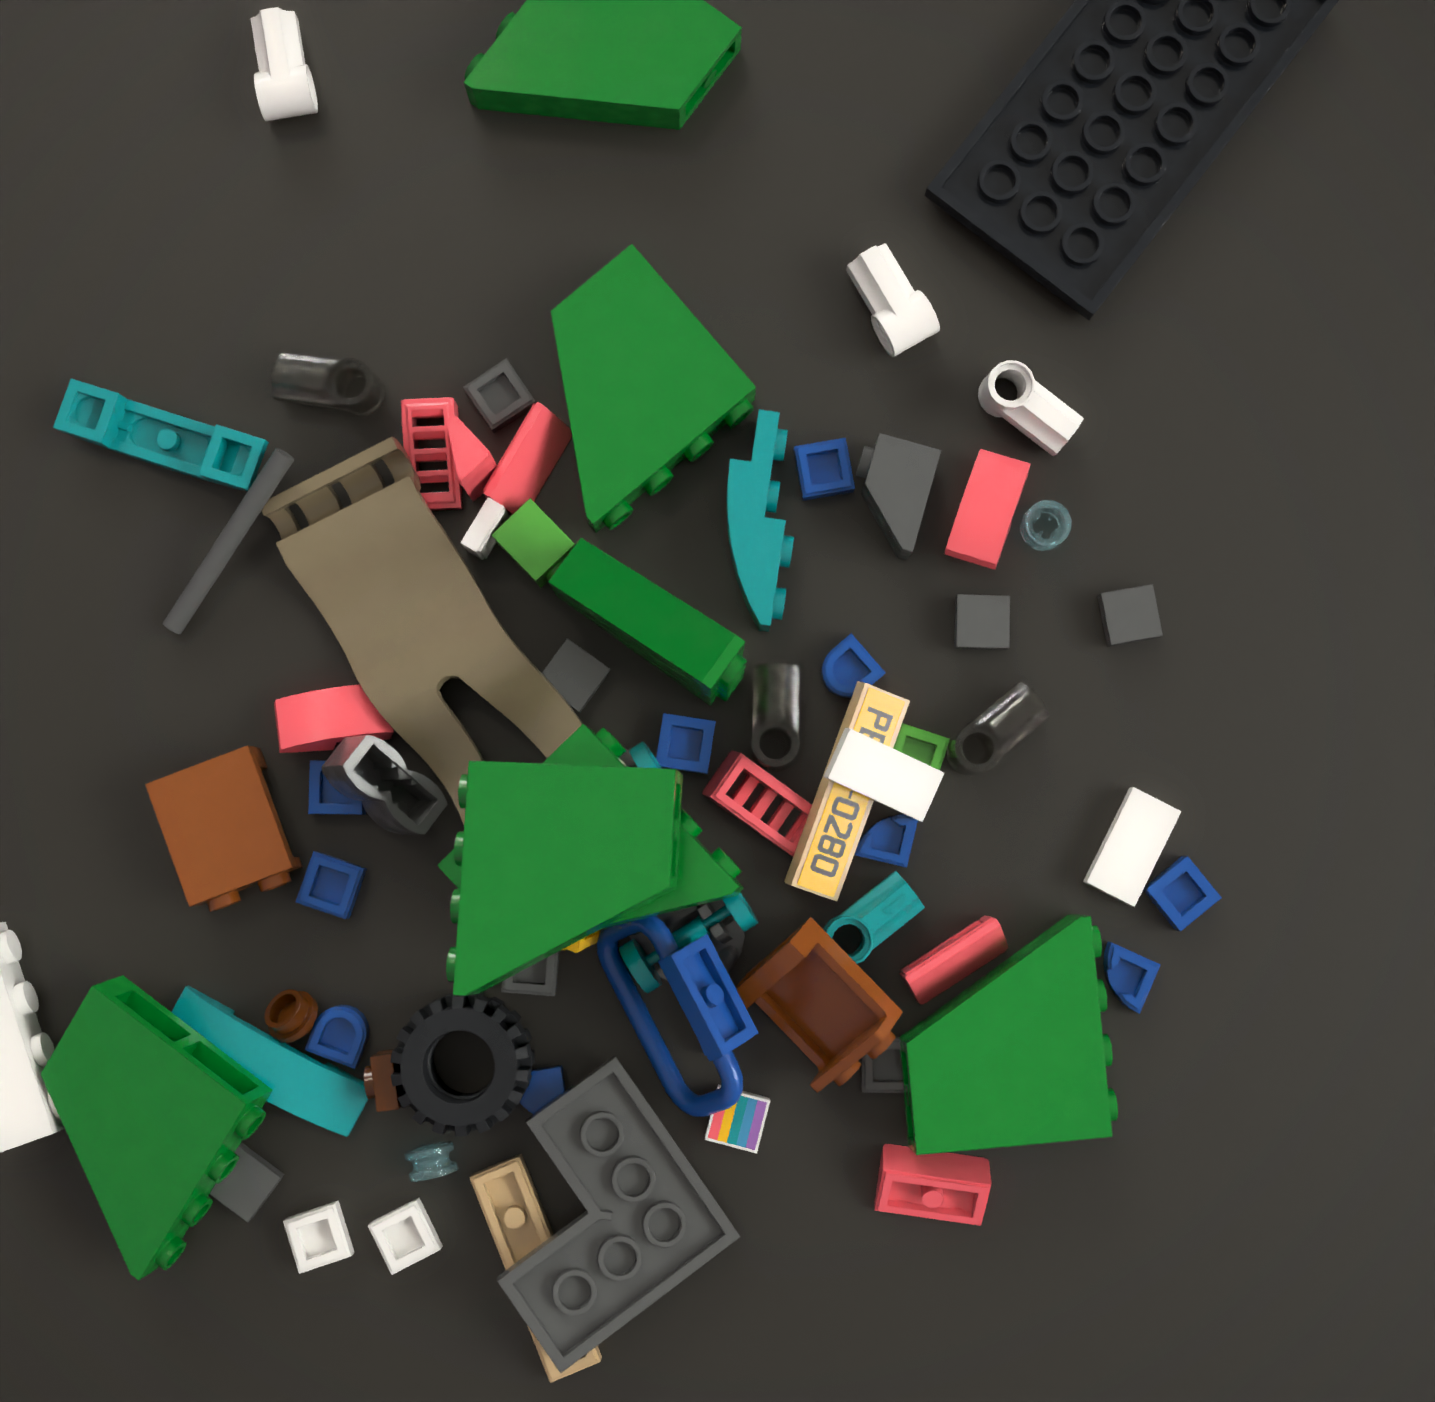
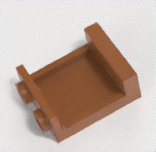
(223, 828)
(822, 1003)

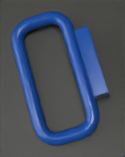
(705, 998)

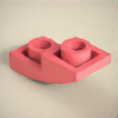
(987, 509)
(325, 717)

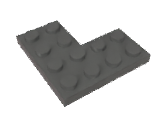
(642, 1224)

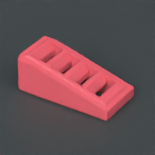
(423, 409)
(725, 777)

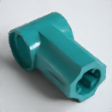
(878, 914)

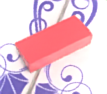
(471, 458)
(528, 459)
(954, 959)
(933, 1185)

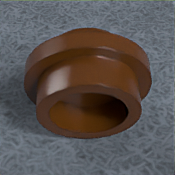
(291, 1015)

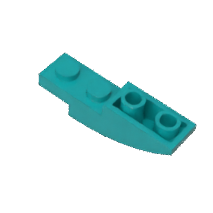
(754, 540)

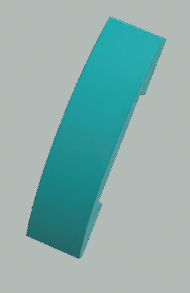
(160, 436)
(298, 1082)

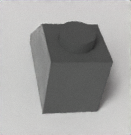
(897, 487)

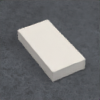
(883, 774)
(1132, 846)

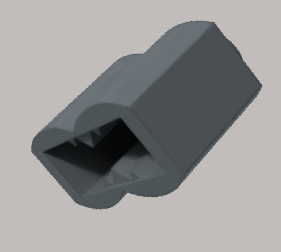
(377, 775)

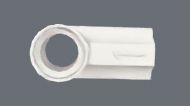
(283, 80)
(898, 312)
(1034, 411)

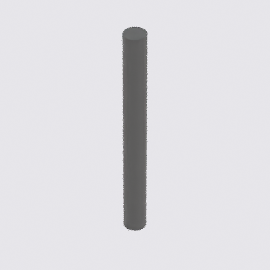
(228, 541)

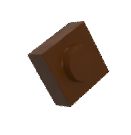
(379, 1083)

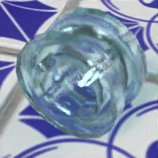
(1058, 512)
(431, 1161)

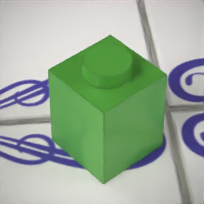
(534, 542)

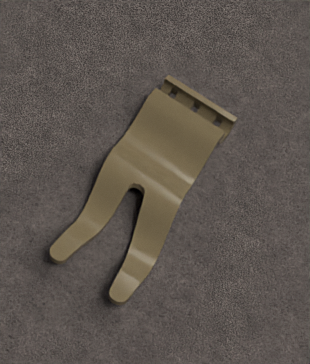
(410, 611)

